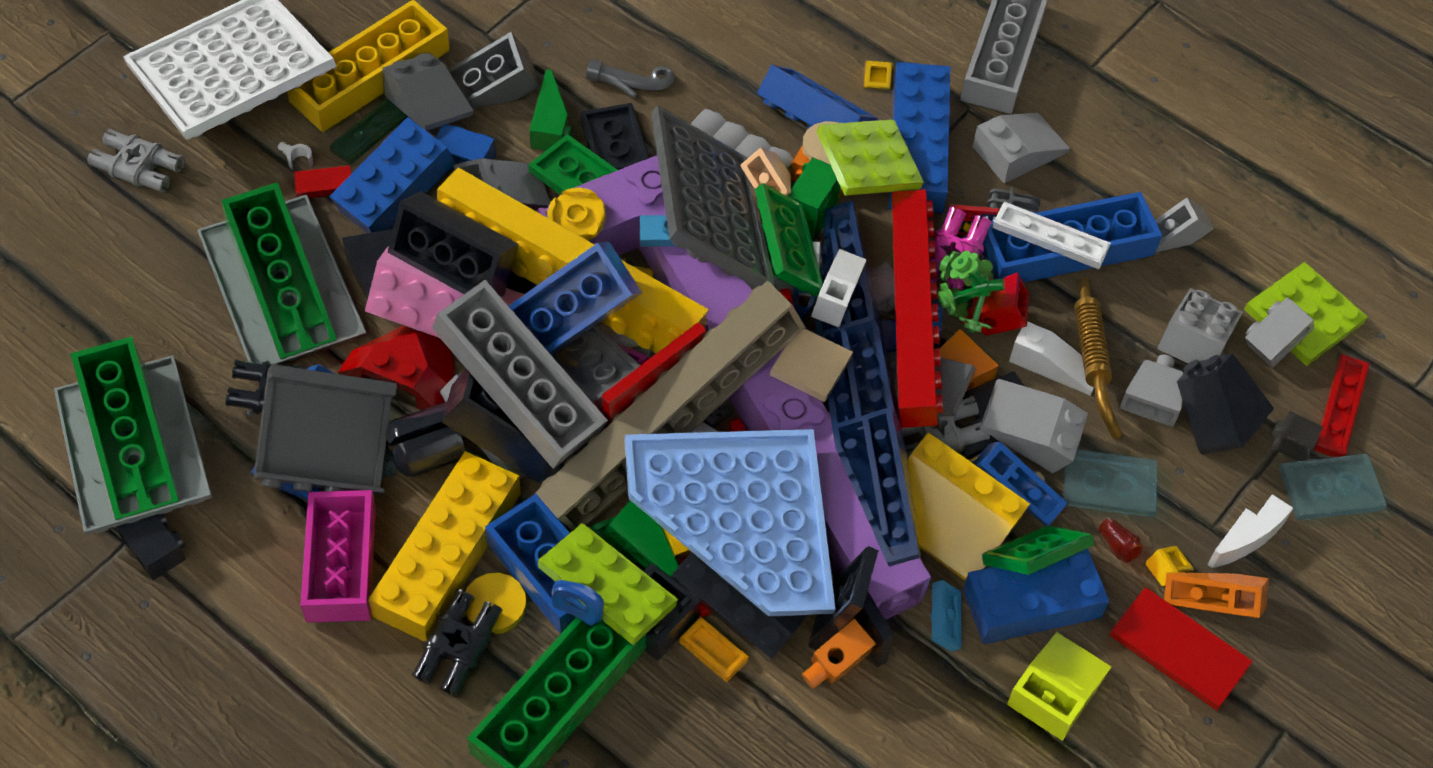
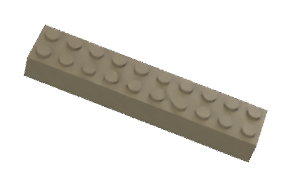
(674, 403)

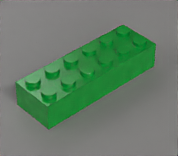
(553, 696)

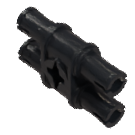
(251, 372)
(464, 656)

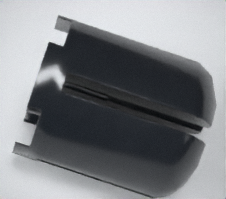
(424, 442)

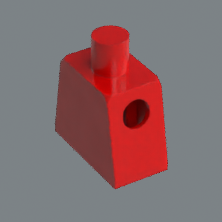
(1005, 308)

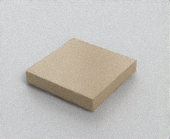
(811, 364)

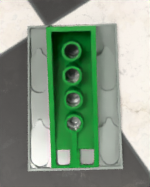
(279, 277)
(128, 437)

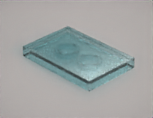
(1111, 483)
(1332, 487)

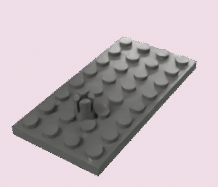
(710, 200)

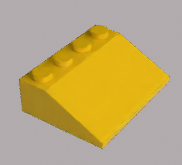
(959, 507)

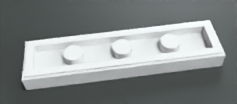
(1051, 235)

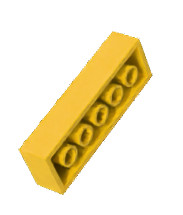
(361, 62)
(444, 546)

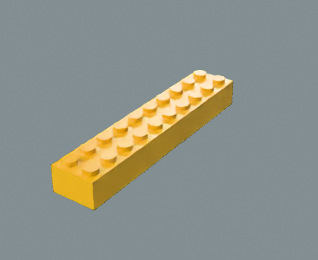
(545, 247)

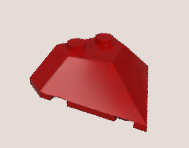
(405, 357)

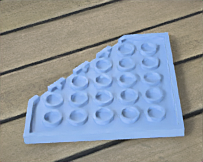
(743, 508)

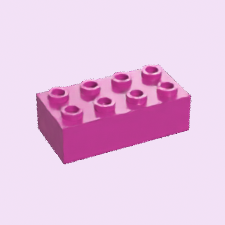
(338, 556)

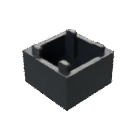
(677, 621)

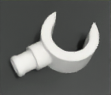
(295, 151)

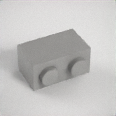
(1279, 331)

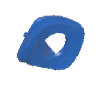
(562, 599)

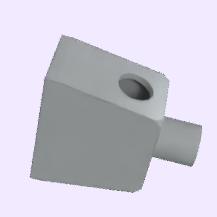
(1155, 391)

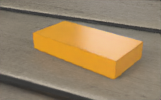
(713, 649)

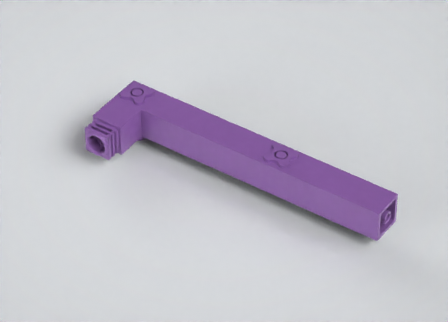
(762, 400)

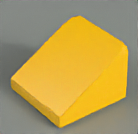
(877, 75)
(1168, 560)

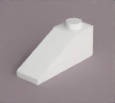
(1050, 357)

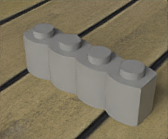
(737, 136)

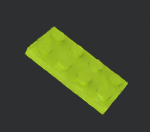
(629, 595)

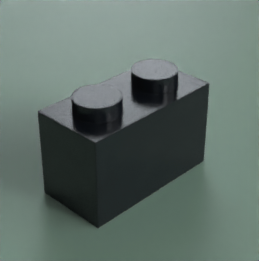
(153, 544)

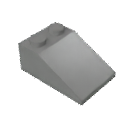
(1017, 144)
(1034, 424)

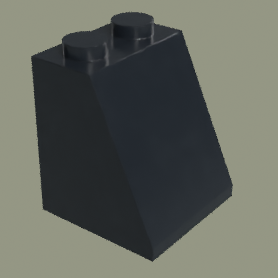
(1222, 403)

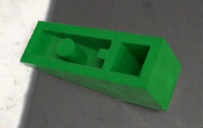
(550, 116)
(642, 538)

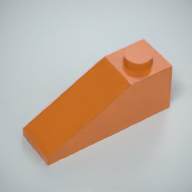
(1218, 592)

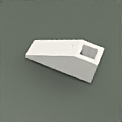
(838, 288)

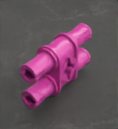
(947, 241)

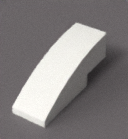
(1251, 532)

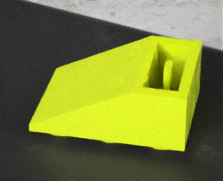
(1058, 685)

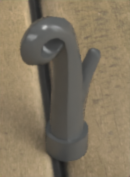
(626, 81)

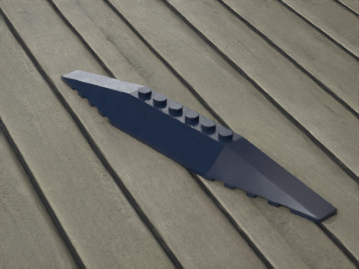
(865, 403)

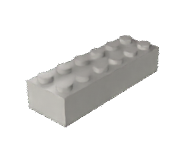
(1003, 53)
(519, 373)

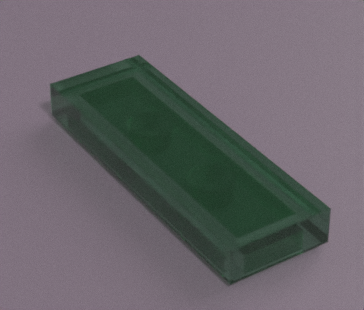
(367, 131)

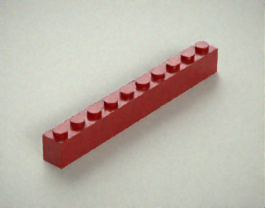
(915, 310)

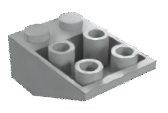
(1199, 327)

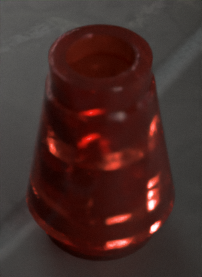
(1121, 541)

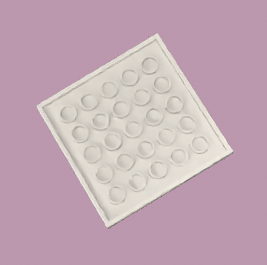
(228, 64)

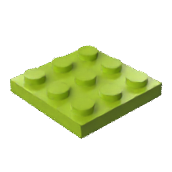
(869, 157)
(1331, 311)

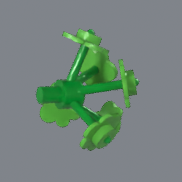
(974, 272)

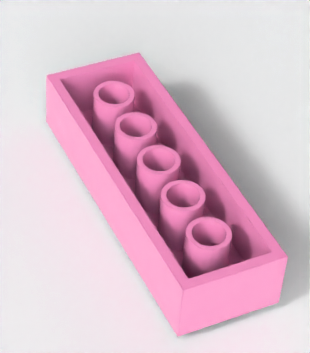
(412, 296)

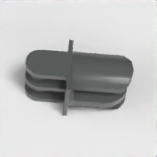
(1026, 202)

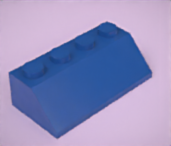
(807, 99)

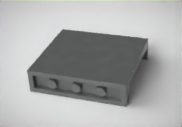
(322, 431)

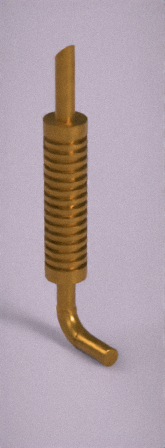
(1095, 353)

